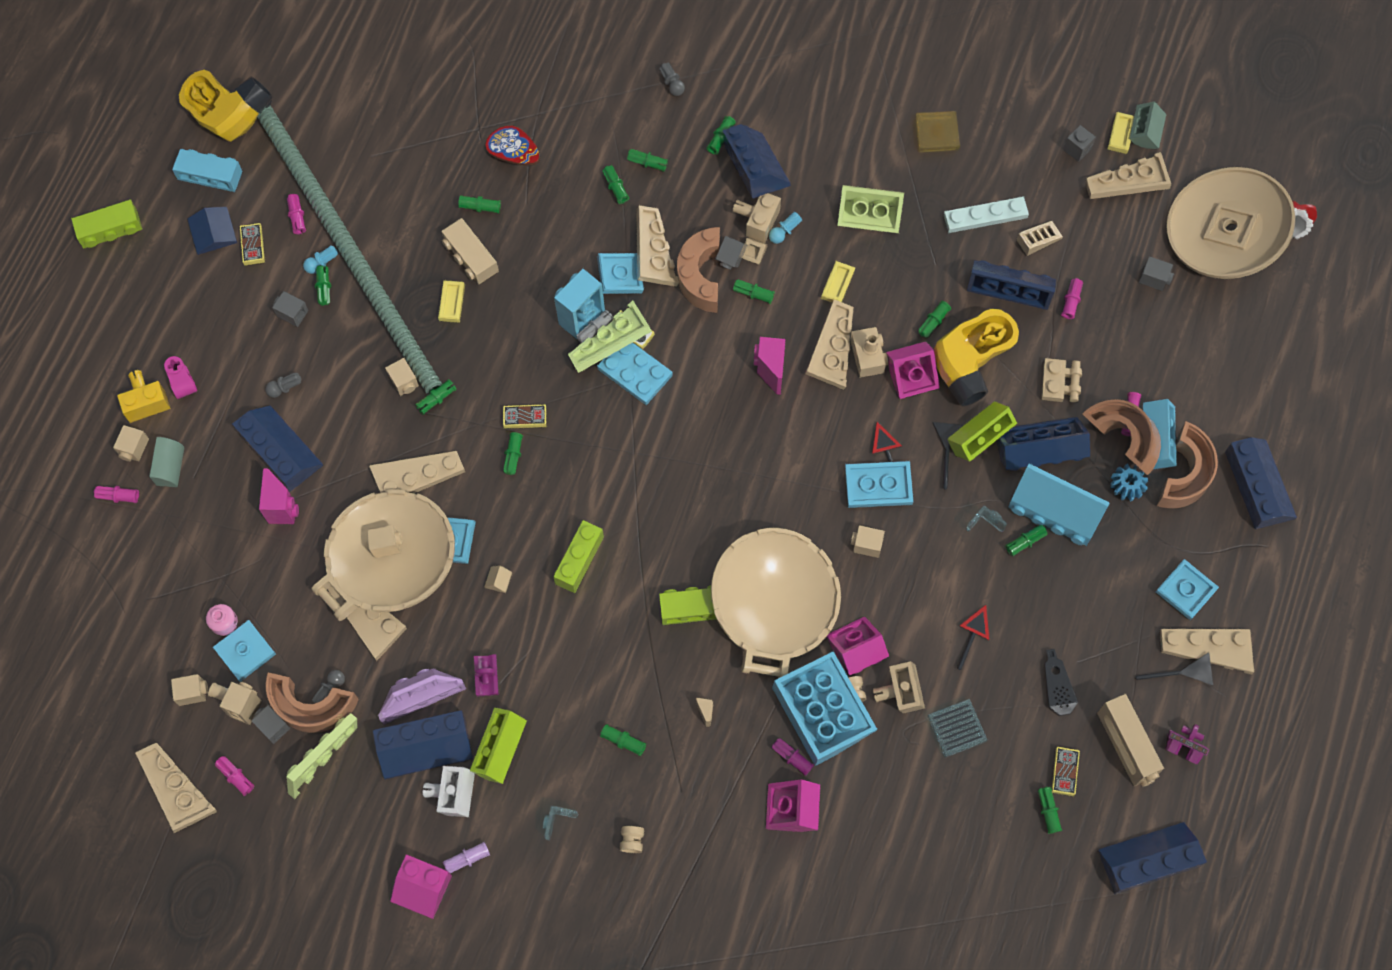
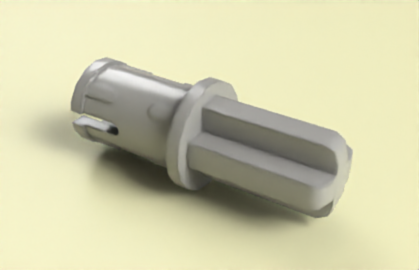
(591, 330)

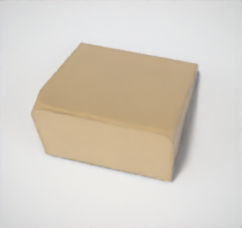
(754, 250)
(705, 708)

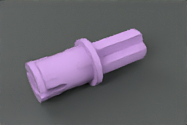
(466, 857)

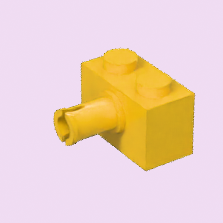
(143, 399)

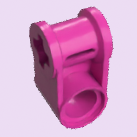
(180, 379)

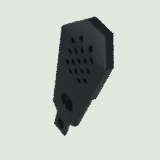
(1059, 681)

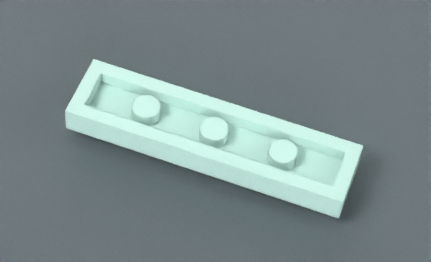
(986, 214)

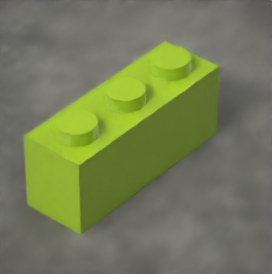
(107, 224)
(982, 431)
(578, 556)
(686, 606)
(498, 745)

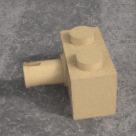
(761, 216)
(868, 352)
(903, 688)
(237, 700)

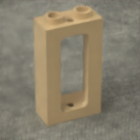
(1130, 741)

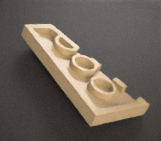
(1136, 178)
(652, 250)
(830, 355)
(417, 472)
(376, 629)
(1226, 646)
(176, 794)

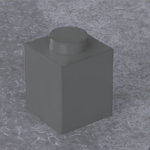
(1079, 143)
(731, 252)
(1156, 273)
(290, 308)
(270, 724)

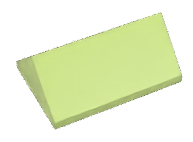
(870, 209)

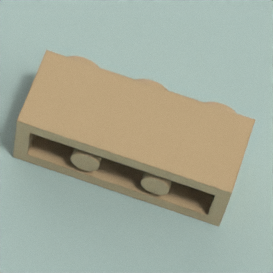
(469, 251)

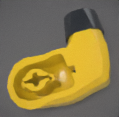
(218, 109)
(969, 348)

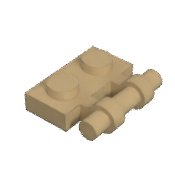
(1054, 380)

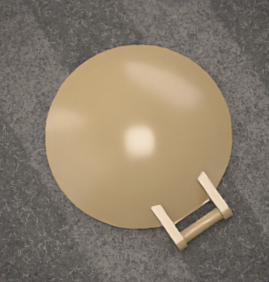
(391, 580)
(775, 597)

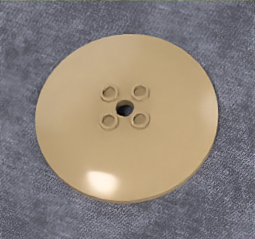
(1226, 197)

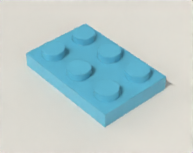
(636, 372)
(879, 484)

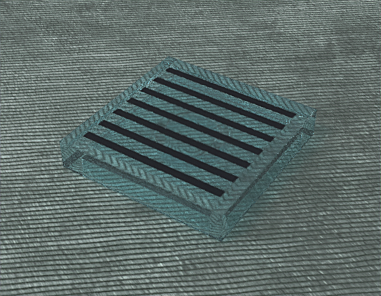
(957, 728)

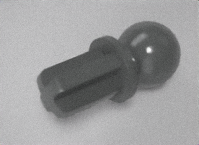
(671, 78)
(274, 388)
(334, 679)

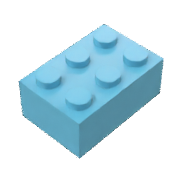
(579, 302)

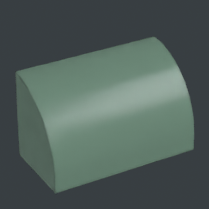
(1148, 125)
(166, 462)

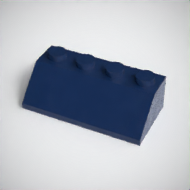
(754, 160)
(1011, 284)
(1044, 443)
(277, 446)
(1259, 482)
(423, 744)
(1151, 857)

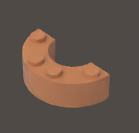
(691, 257)
(1123, 414)
(1203, 467)
(308, 717)

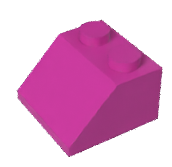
(770, 359)
(913, 369)
(276, 501)
(858, 645)
(793, 806)
(420, 886)

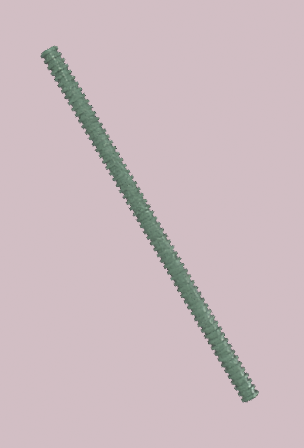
(349, 250)

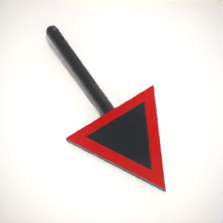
(884, 442)
(978, 626)

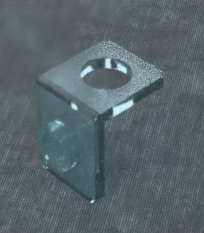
(991, 516)
(549, 819)

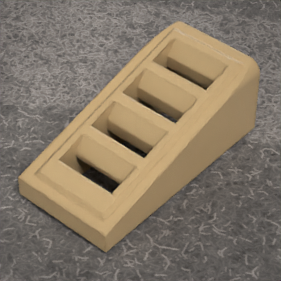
(1028, 247)

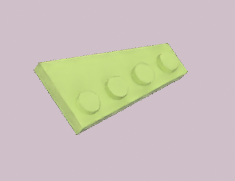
(619, 333)
(320, 755)

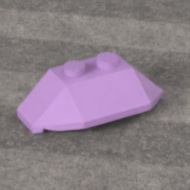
(417, 693)

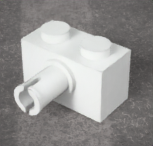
(454, 791)

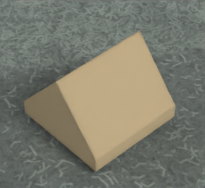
(498, 579)

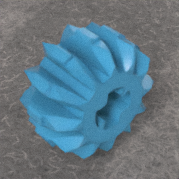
(1128, 474)

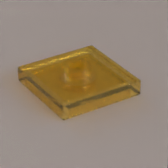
(937, 131)

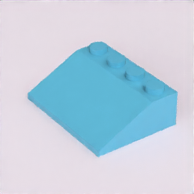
(1058, 505)
(823, 708)

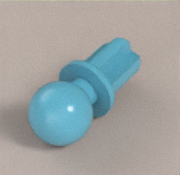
(777, 234)
(320, 259)

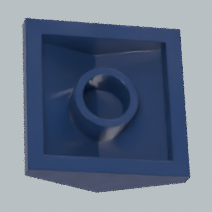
(211, 229)

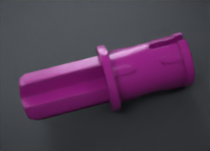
(792, 756)

